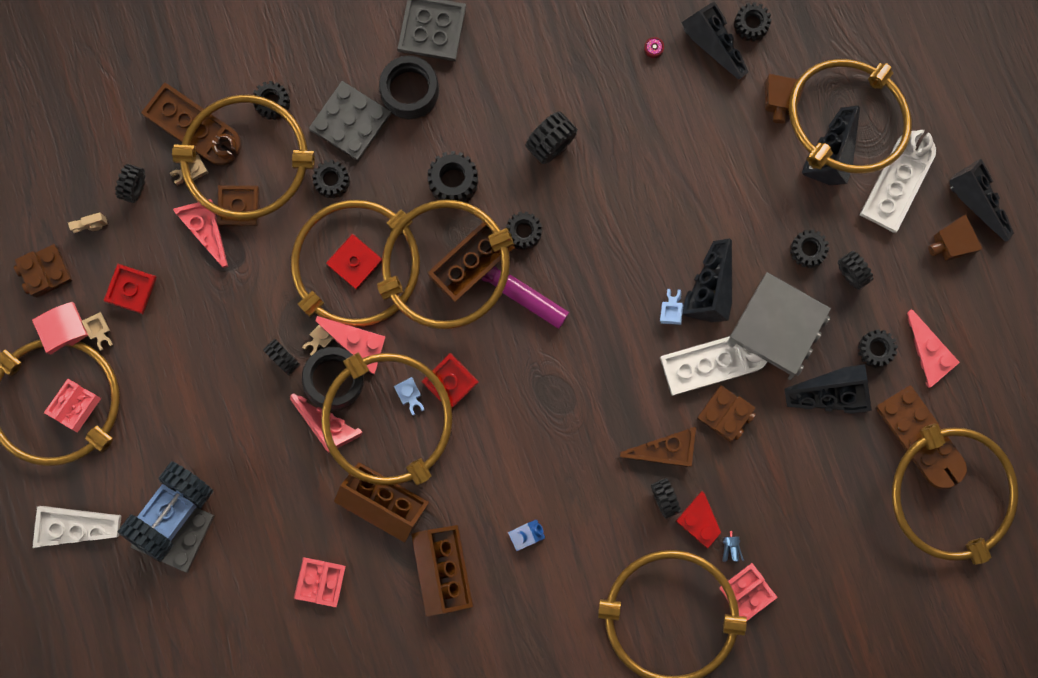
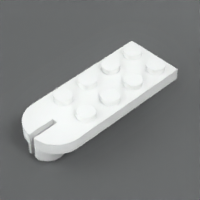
(900, 183)
(708, 365)

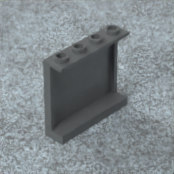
(780, 325)

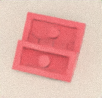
(60, 327)
(72, 405)
(319, 582)
(750, 591)

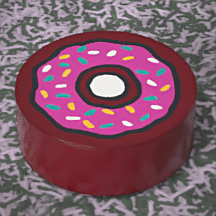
(654, 47)

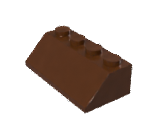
(466, 263)
(384, 506)
(441, 570)

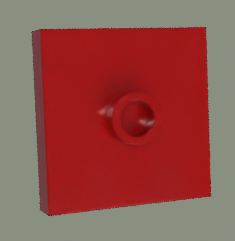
(354, 261)
(130, 289)
(455, 379)

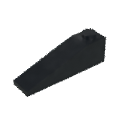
(709, 32)
(842, 141)
(974, 189)
(712, 292)
(840, 390)

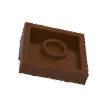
(42, 271)
(727, 414)

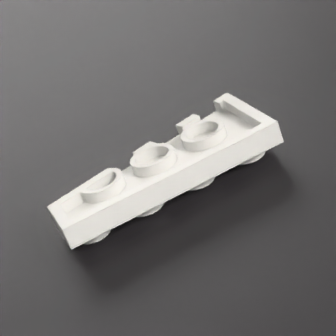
(62, 526)

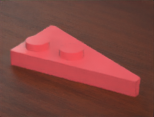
(204, 226)
(354, 339)
(934, 355)
(340, 431)

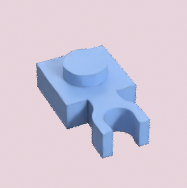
(672, 310)
(408, 393)

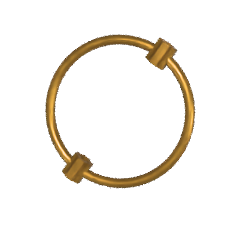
(821, 153)
(186, 154)
(391, 286)
(312, 303)
(97, 437)
(417, 470)
(977, 548)
(733, 623)

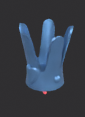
(733, 544)

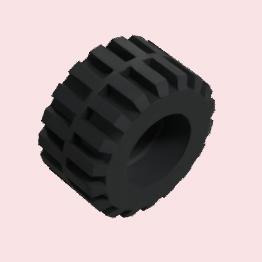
(551, 137)
(448, 163)

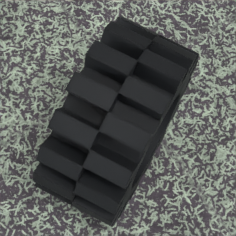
(752, 10)
(267, 89)
(327, 167)
(130, 183)
(524, 218)
(818, 240)
(855, 270)
(886, 340)
(281, 357)
(665, 498)

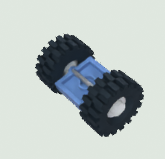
(166, 511)

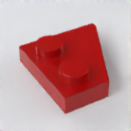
(700, 521)

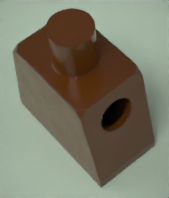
(778, 94)
(956, 240)

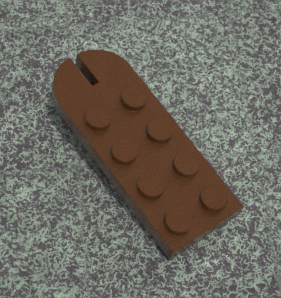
(176, 112)
(906, 416)

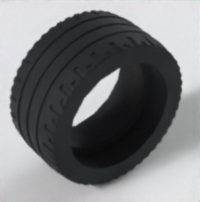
(403, 65)
(312, 363)

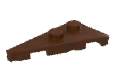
(672, 449)

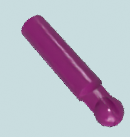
(529, 298)

